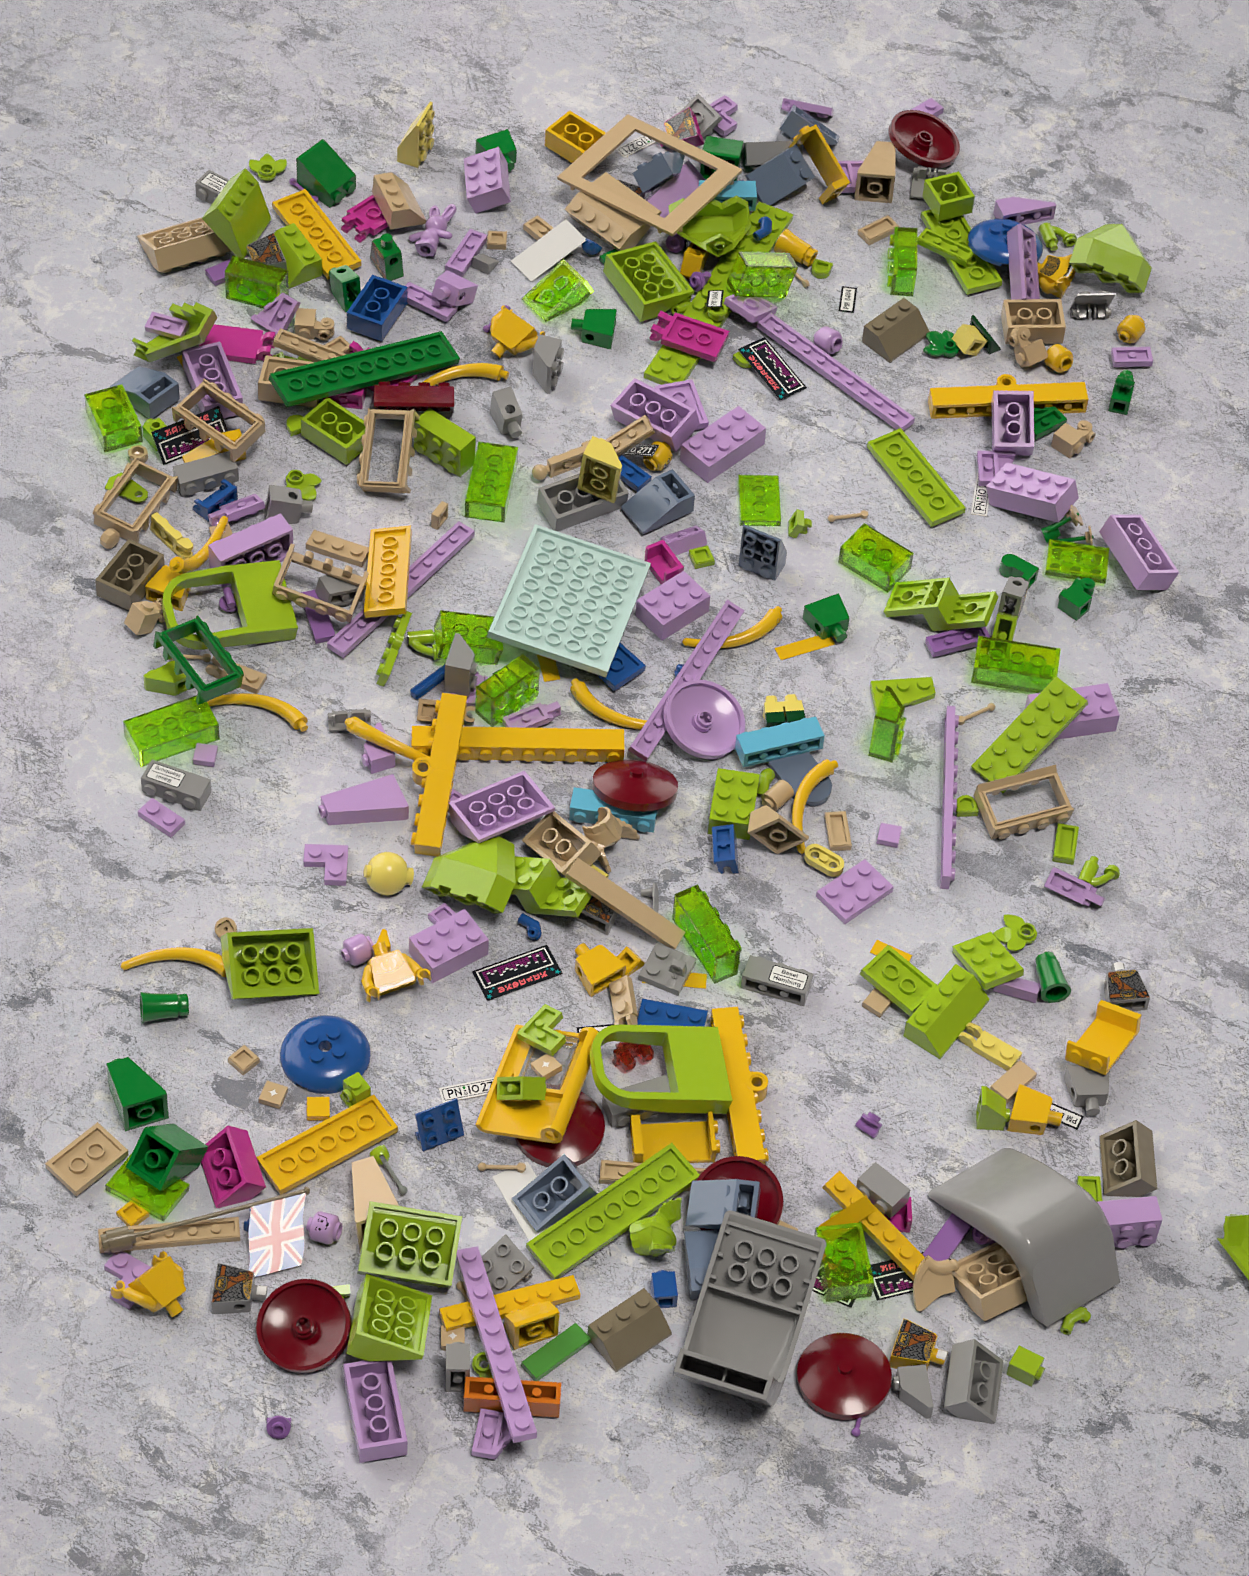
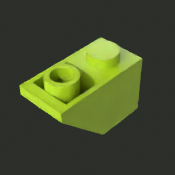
(165, 680)

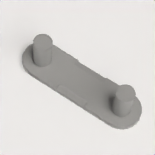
(655, 895)

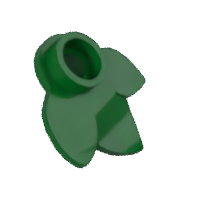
(941, 344)

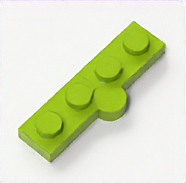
(390, 654)

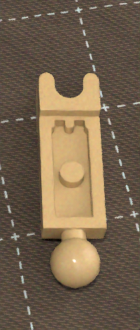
(560, 463)

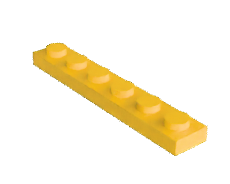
(877, 1226)
(556, 1291)

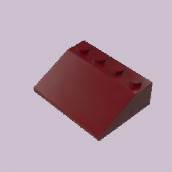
(419, 397)

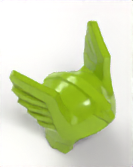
(654, 1234)

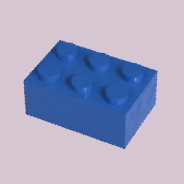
(377, 307)

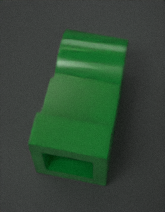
(1017, 567)

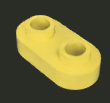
(824, 860)

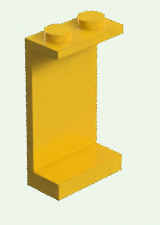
(823, 160)
(1105, 1038)
(692, 1139)

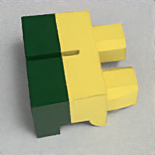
(782, 712)

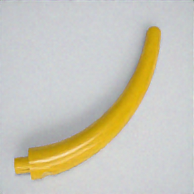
(485, 370)
(182, 565)
(757, 631)
(589, 702)
(285, 710)
(362, 729)
(804, 790)
(195, 955)

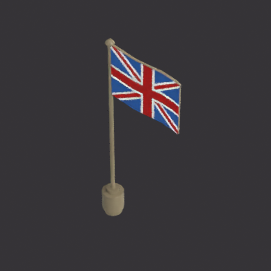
(273, 1232)

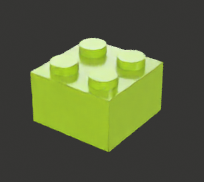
(948, 196)

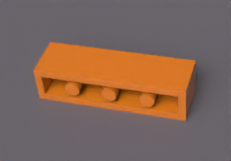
(541, 1396)

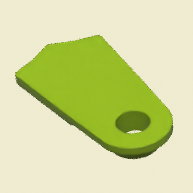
(130, 491)

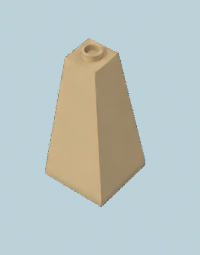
(877, 174)
(368, 1186)

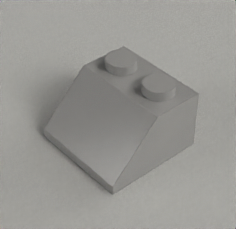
(460, 668)

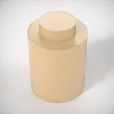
(777, 795)

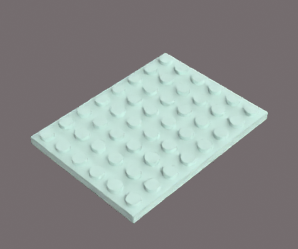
(569, 600)

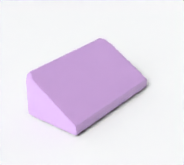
(685, 539)
(1020, 989)

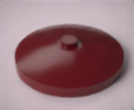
(924, 139)
(635, 785)
(580, 1141)
(745, 1168)
(303, 1325)
(844, 1376)

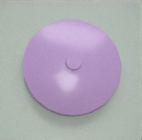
(703, 719)

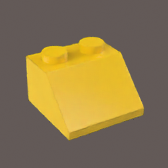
(532, 1324)

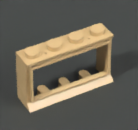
(221, 441)
(406, 451)
(125, 529)
(327, 568)
(1030, 821)

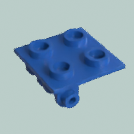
(439, 1124)

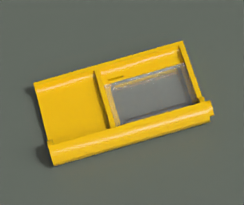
(546, 1118)

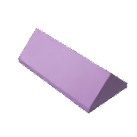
(676, 188)
(1023, 263)

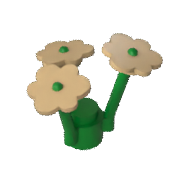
(1052, 531)

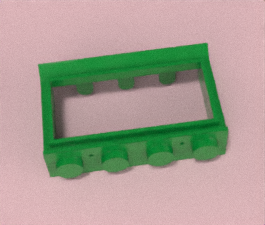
(170, 651)

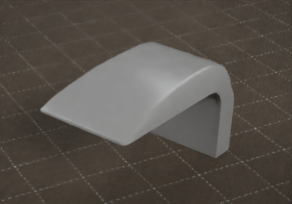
(1044, 1225)
(750, 1308)

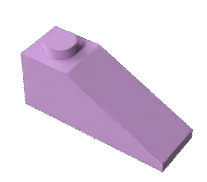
(1024, 210)

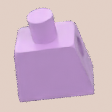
(454, 289)

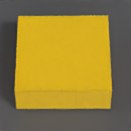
(318, 1108)
(132, 1214)

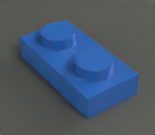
(633, 475)

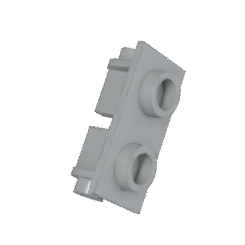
(337, 718)

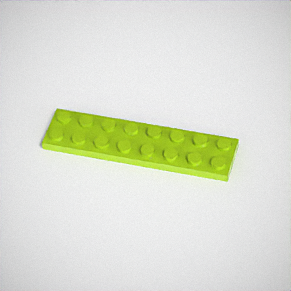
(612, 1211)

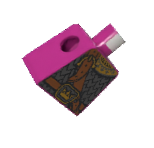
(685, 127)

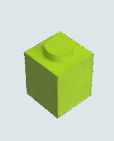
(1026, 1366)

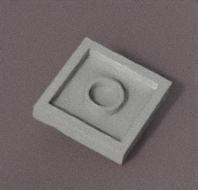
(705, 115)
(667, 969)

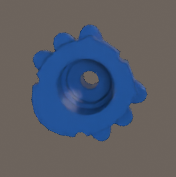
(591, 247)

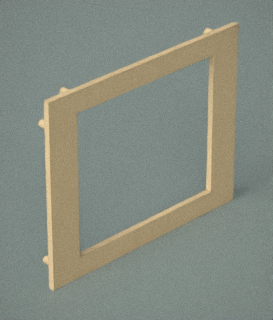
(684, 212)

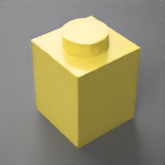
(969, 339)

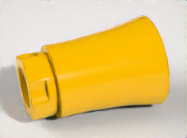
(799, 250)

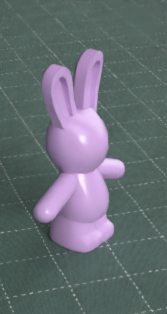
(435, 228)

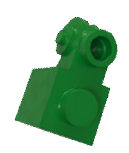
(1122, 393)
(1077, 598)

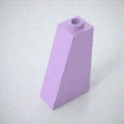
(365, 803)

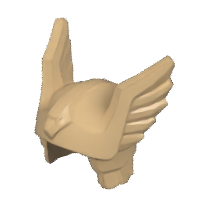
(608, 832)

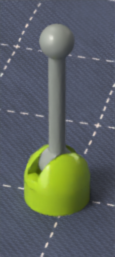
(382, 1157)

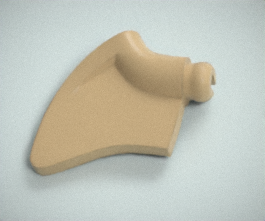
(933, 1280)

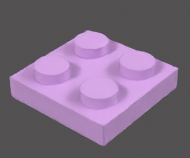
(751, 308)

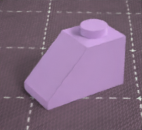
(377, 757)

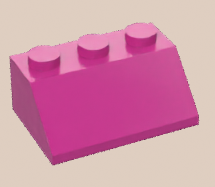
(232, 1167)

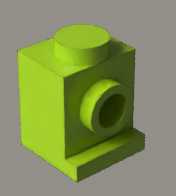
(149, 426)
(354, 1090)

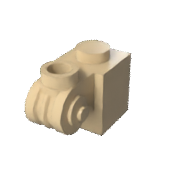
(309, 327)
(1026, 352)
(1071, 441)
(144, 616)

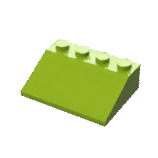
(239, 213)
(646, 280)
(270, 963)
(410, 1245)
(388, 1321)

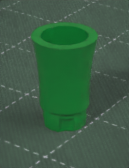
(1051, 978)
(162, 1006)

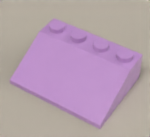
(499, 807)

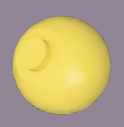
(388, 873)

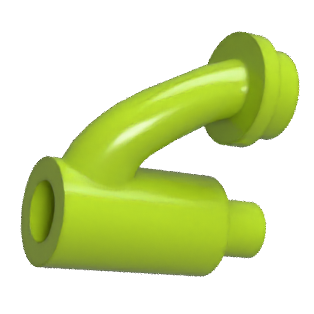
(1048, 234)
(419, 638)
(1090, 869)

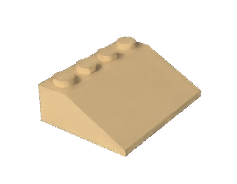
(607, 222)
(181, 245)
(989, 1282)

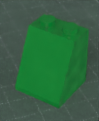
(723, 148)
(325, 174)
(136, 1094)
(165, 1155)

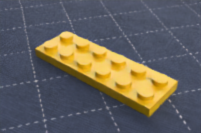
(317, 229)
(388, 571)
(327, 1144)

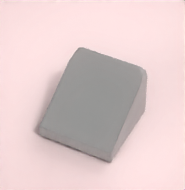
(484, 263)

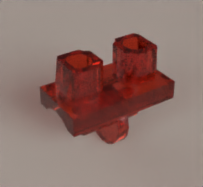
(626, 1052)

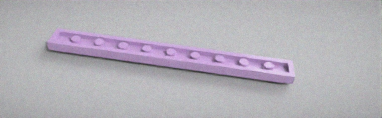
(835, 372)
(419, 573)
(692, 670)
(948, 803)
(496, 1345)

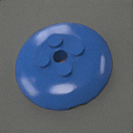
(989, 240)
(318, 1070)

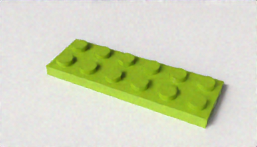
(978, 274)
(916, 477)
(1030, 732)

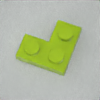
(540, 1033)

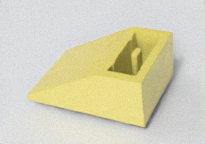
(417, 139)

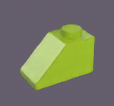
(1005, 626)
(521, 1088)
(991, 1110)

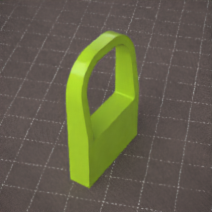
(261, 613)
(692, 1064)

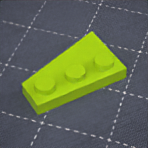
(909, 690)

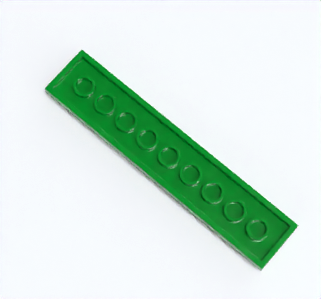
(363, 368)

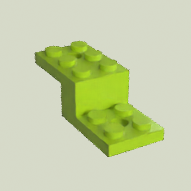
(941, 604)
(545, 891)

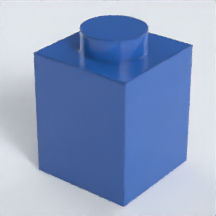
(664, 1288)

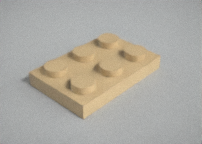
(86, 1159)

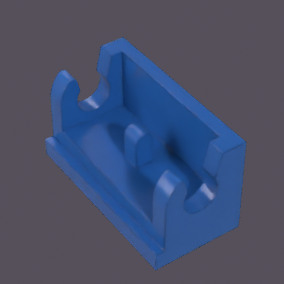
(219, 498)
(725, 848)

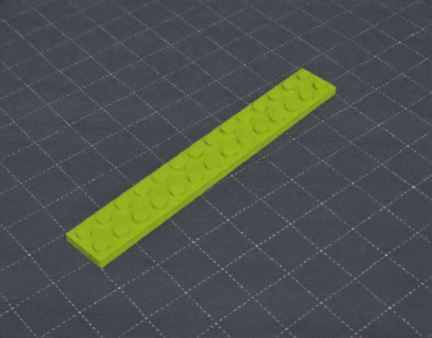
(675, 365)

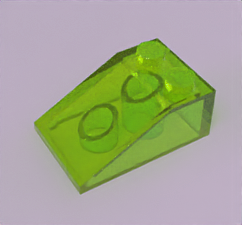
(558, 292)

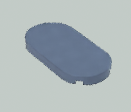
(794, 769)

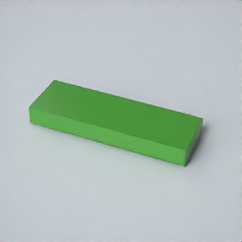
(556, 1352)

